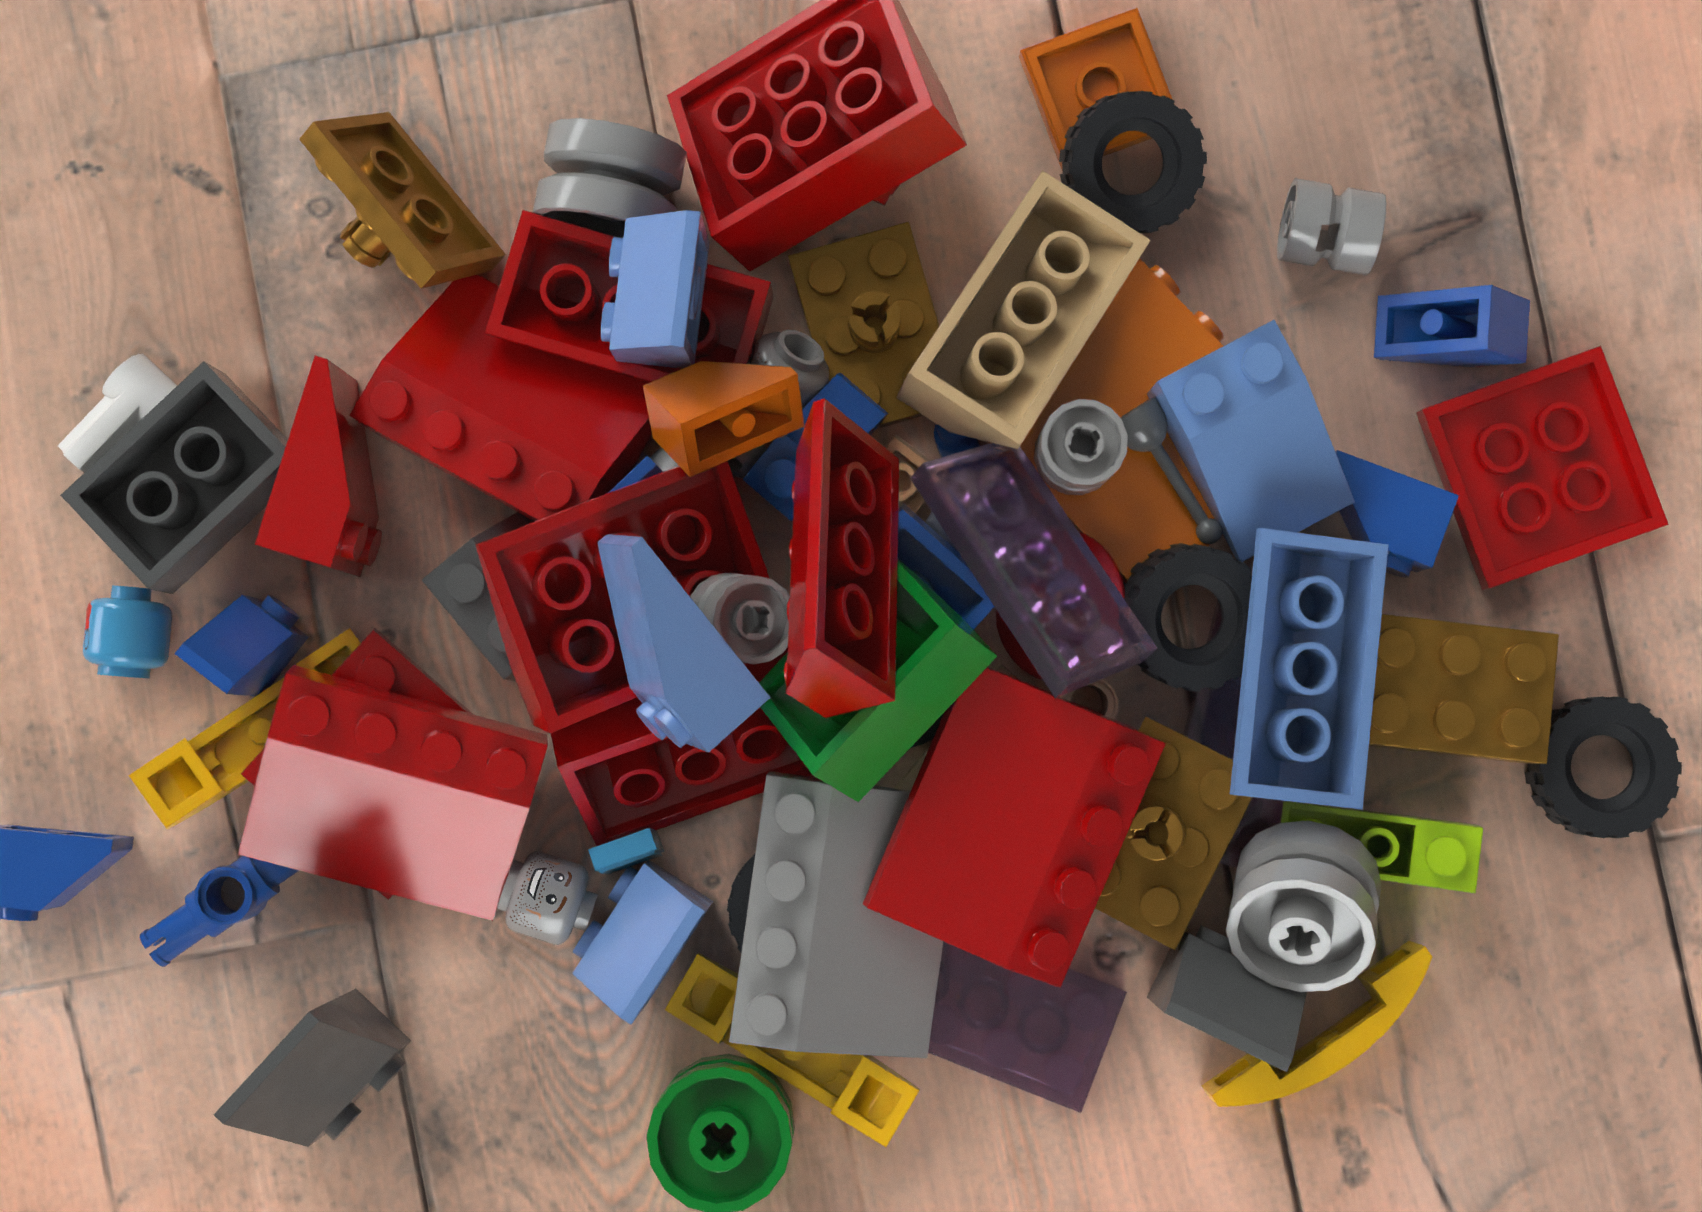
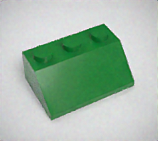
(934, 666)

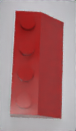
(558, 290)
(842, 567)
(635, 781)

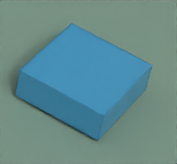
(626, 851)

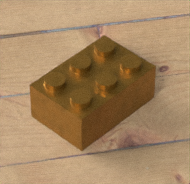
(1464, 689)

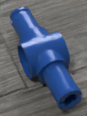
(206, 912)

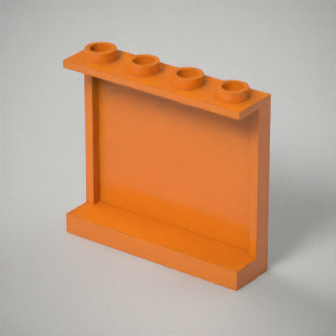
(1131, 348)

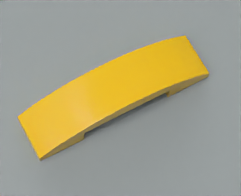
(211, 764)
(1392, 987)
(853, 1086)

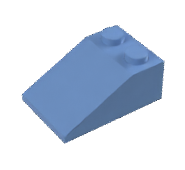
(1253, 439)
(672, 653)

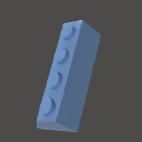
(1309, 669)

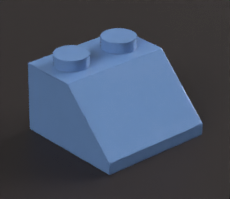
(658, 289)
(640, 938)

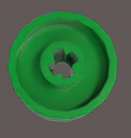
(712, 1171)

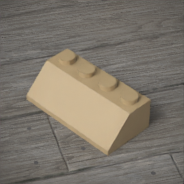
(1023, 316)

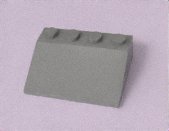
(815, 959)

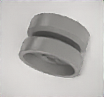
(607, 174)
(1304, 906)

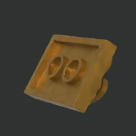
(399, 201)
(868, 311)
(1173, 839)

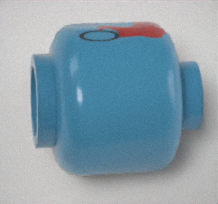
(127, 633)

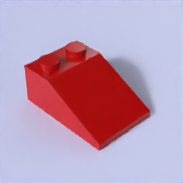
(324, 486)

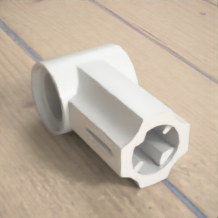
(128, 396)

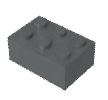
(182, 480)

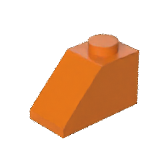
(721, 411)

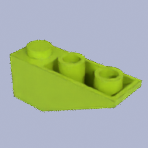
(1405, 846)

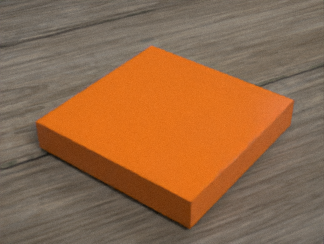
(1088, 65)

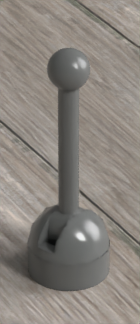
(1146, 431)

